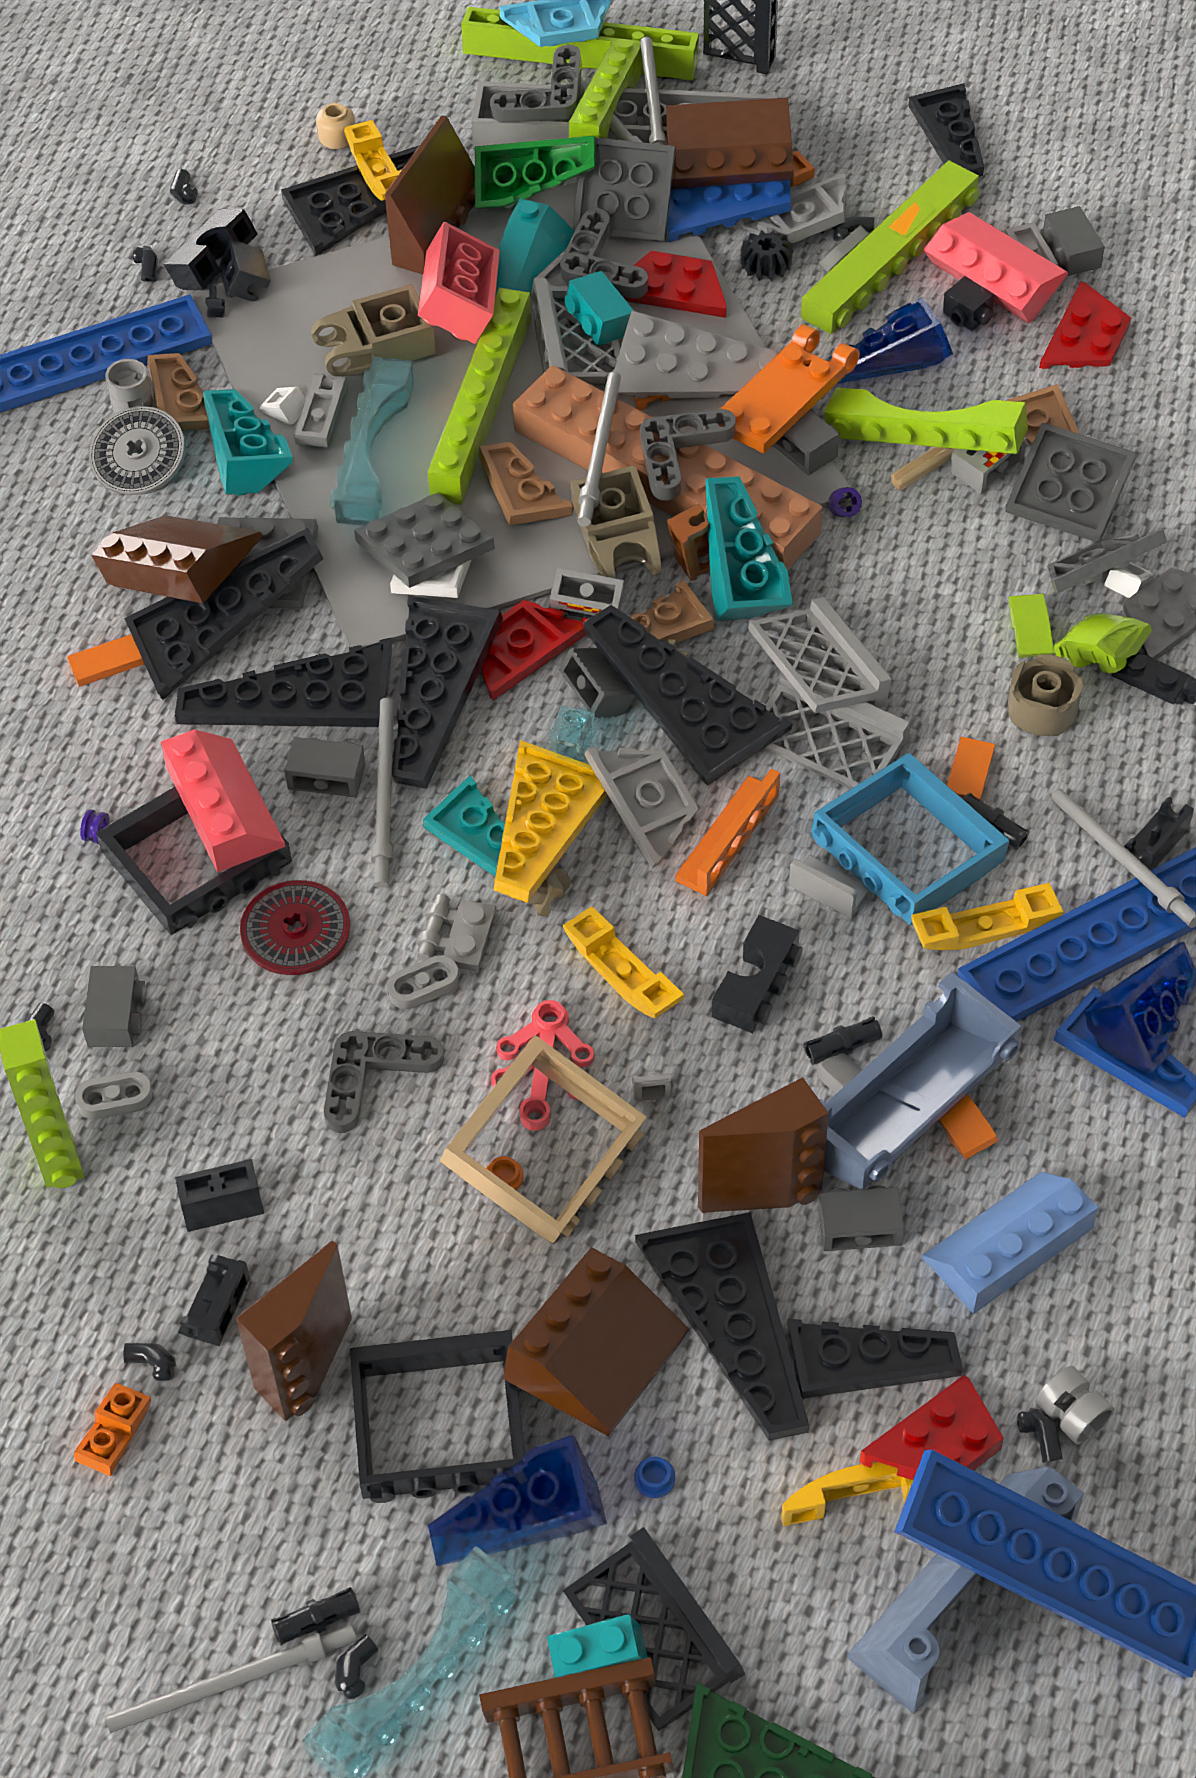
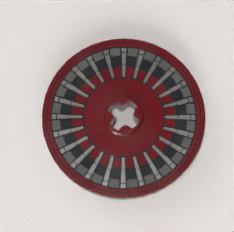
(309, 947)

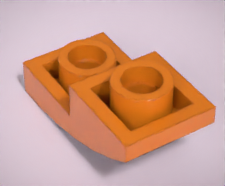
(967, 1128)
(113, 1429)

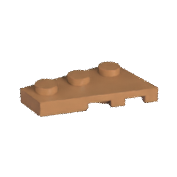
(177, 391)
(1047, 407)
(518, 488)
(676, 616)

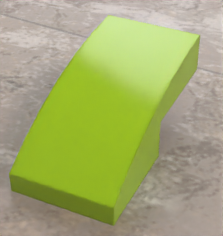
(1031, 625)

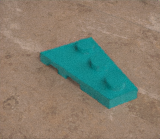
(468, 825)

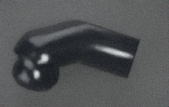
(851, 223)
(349, 1667)

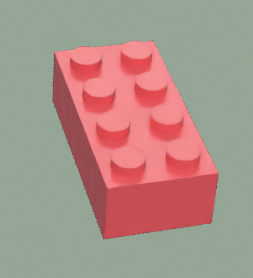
(459, 283)

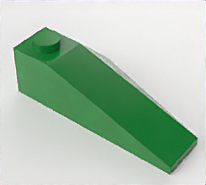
(527, 168)

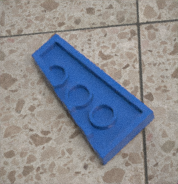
(725, 204)
(1168, 1084)

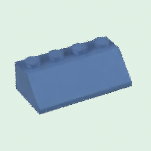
(1012, 1238)

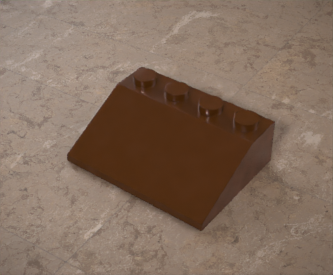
(730, 142)
(429, 190)
(173, 556)
(765, 1153)
(296, 1332)
(595, 1343)

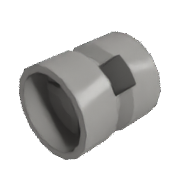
(128, 385)
(1087, 1410)

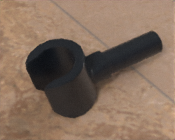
(215, 305)

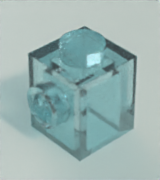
(572, 732)

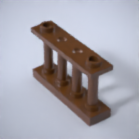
(589, 1690)

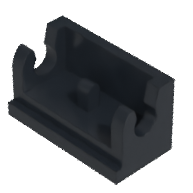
(242, 267)
(1160, 834)
(219, 1195)
(216, 1300)

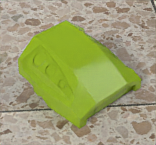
(1103, 640)

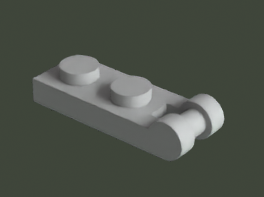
(320, 410)

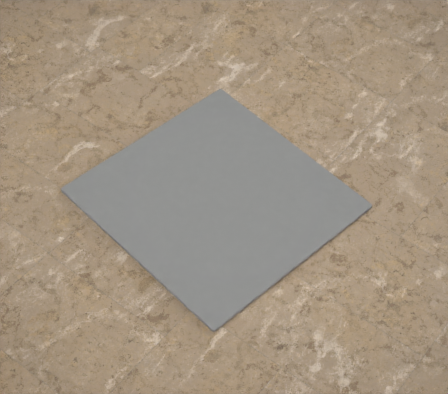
(271, 347)

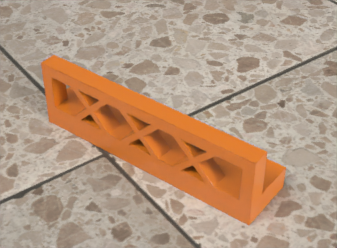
(729, 832)

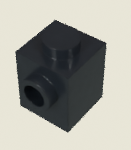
(968, 304)

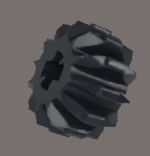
(766, 255)

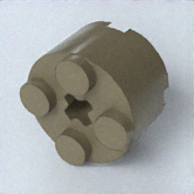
(1044, 695)

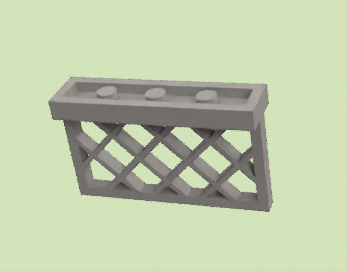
(546, 319)
(841, 648)
(863, 717)

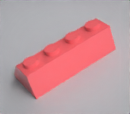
(997, 262)
(220, 798)

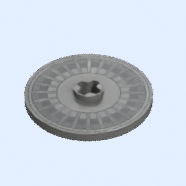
(140, 429)

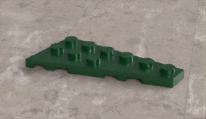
(736, 1743)

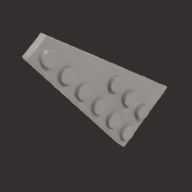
(683, 360)

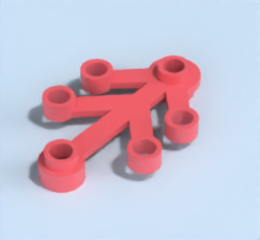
(547, 1032)

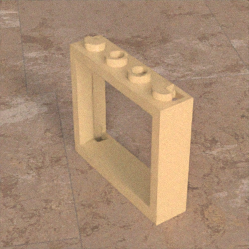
(584, 1088)

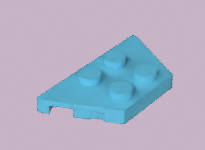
(557, 20)

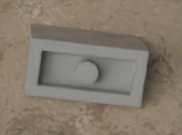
(827, 885)

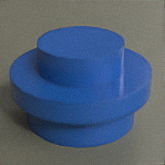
(654, 1477)

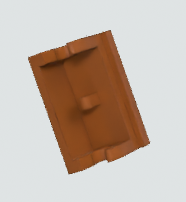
(690, 540)

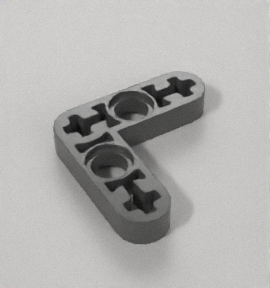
(551, 99)
(588, 259)
(671, 437)
(368, 1057)

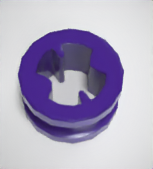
(852, 509)
(93, 823)

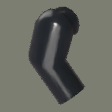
(180, 188)
(149, 262)
(42, 1015)
(154, 1355)
(1044, 1429)

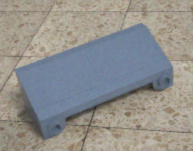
(916, 1081)
(898, 1645)

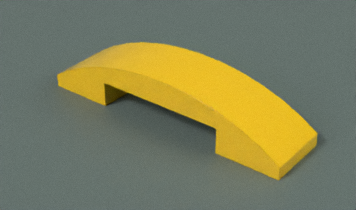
(371, 157)
(987, 923)
(619, 966)
(810, 1500)

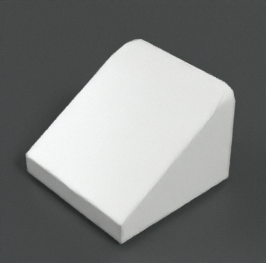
(284, 404)
(1128, 579)

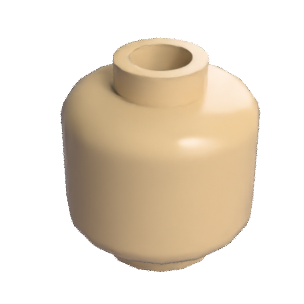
(331, 124)

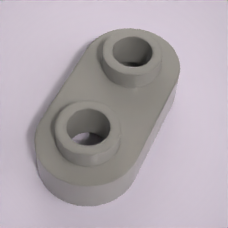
(843, 248)
(421, 981)
(113, 1092)

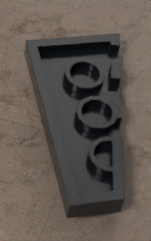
(949, 126)
(854, 1359)

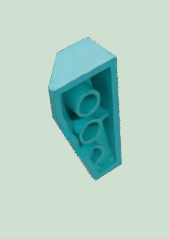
(530, 244)
(243, 444)
(743, 565)

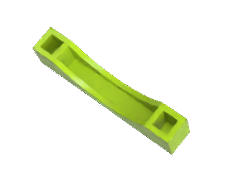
(615, 73)
(984, 427)
(39, 1104)

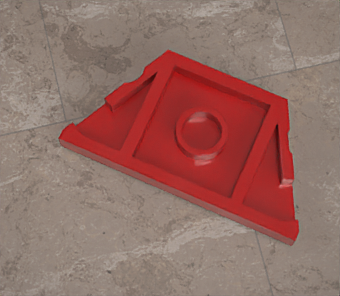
(681, 284)
(1087, 332)
(525, 643)
(949, 1423)

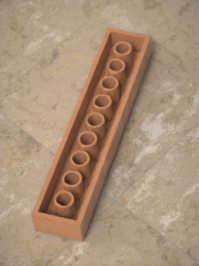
(564, 418)

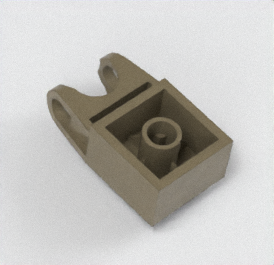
(376, 327)
(620, 524)

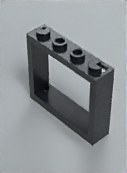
(208, 897)
(422, 1356)

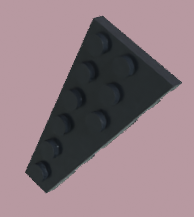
(336, 204)
(184, 634)
(437, 674)
(301, 692)
(691, 703)
(727, 1297)

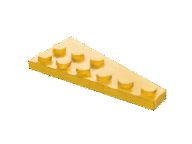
(545, 813)

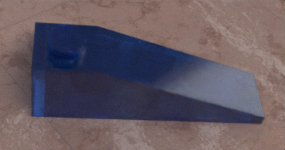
(905, 343)
(1143, 1009)
(530, 1503)

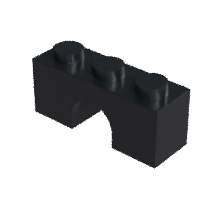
(195, 261)
(746, 999)

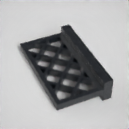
(764, 35)
(683, 1607)

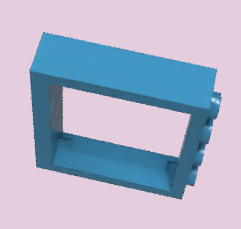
(941, 803)

